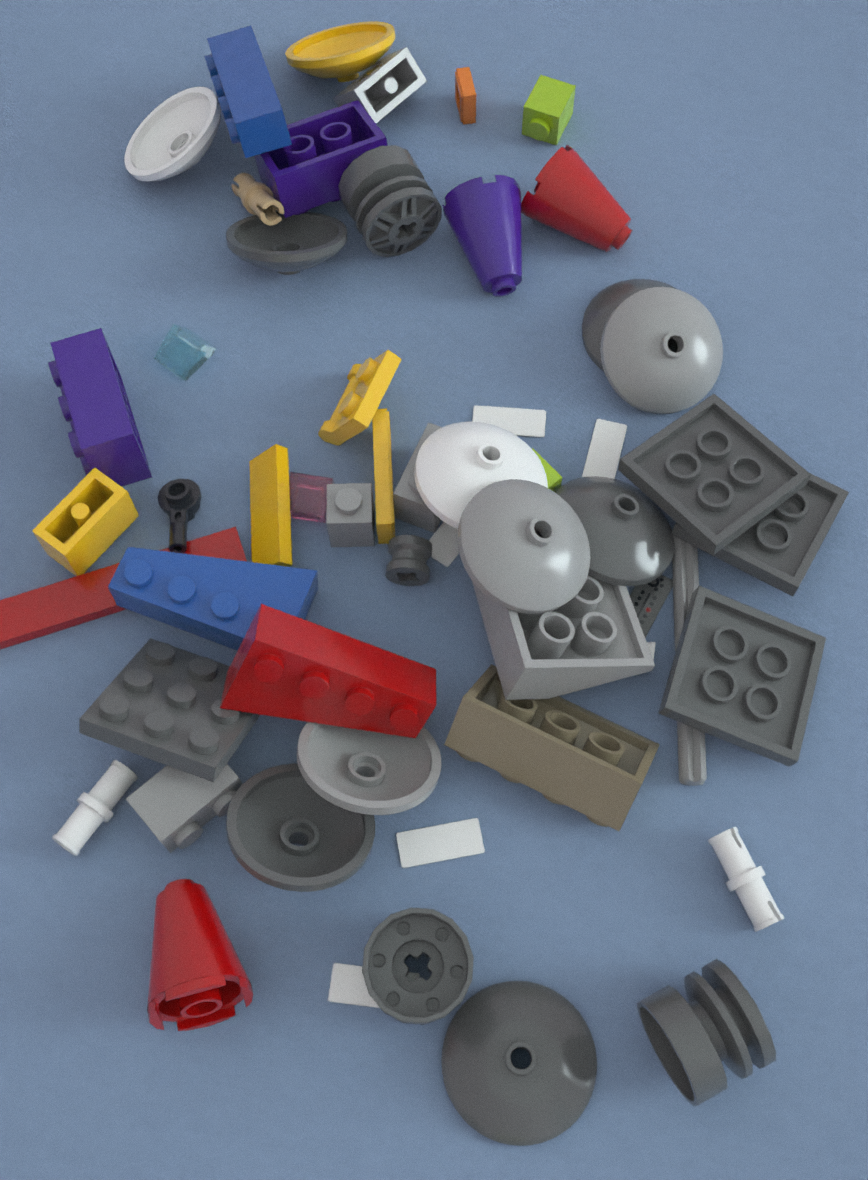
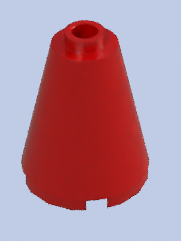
(576, 203)
(192, 962)

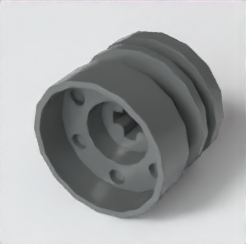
(389, 201)
(415, 934)
(711, 1028)

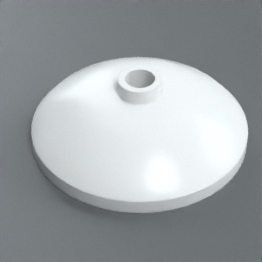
(174, 135)
(467, 458)

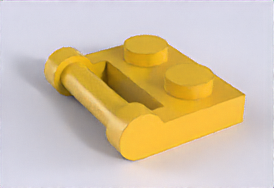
(360, 398)

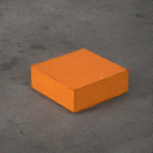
(465, 95)

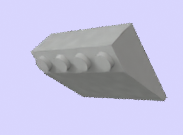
(566, 649)

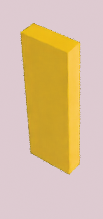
(383, 476)
(270, 507)

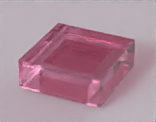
(308, 496)

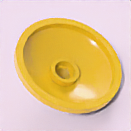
(341, 50)

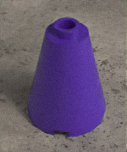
(489, 230)

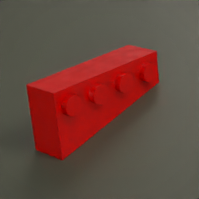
(326, 678)

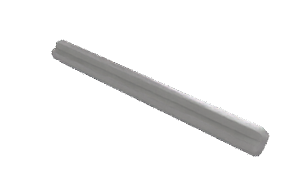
(690, 740)

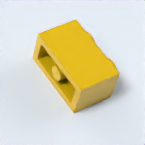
(86, 522)

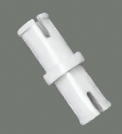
(95, 807)
(745, 879)

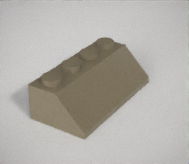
(553, 749)

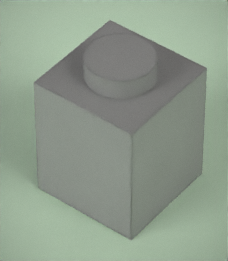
(350, 515)

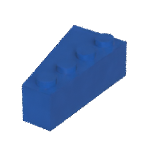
(246, 92)
(208, 593)

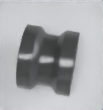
(409, 560)

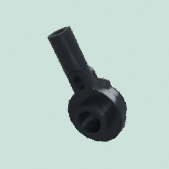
(180, 501)

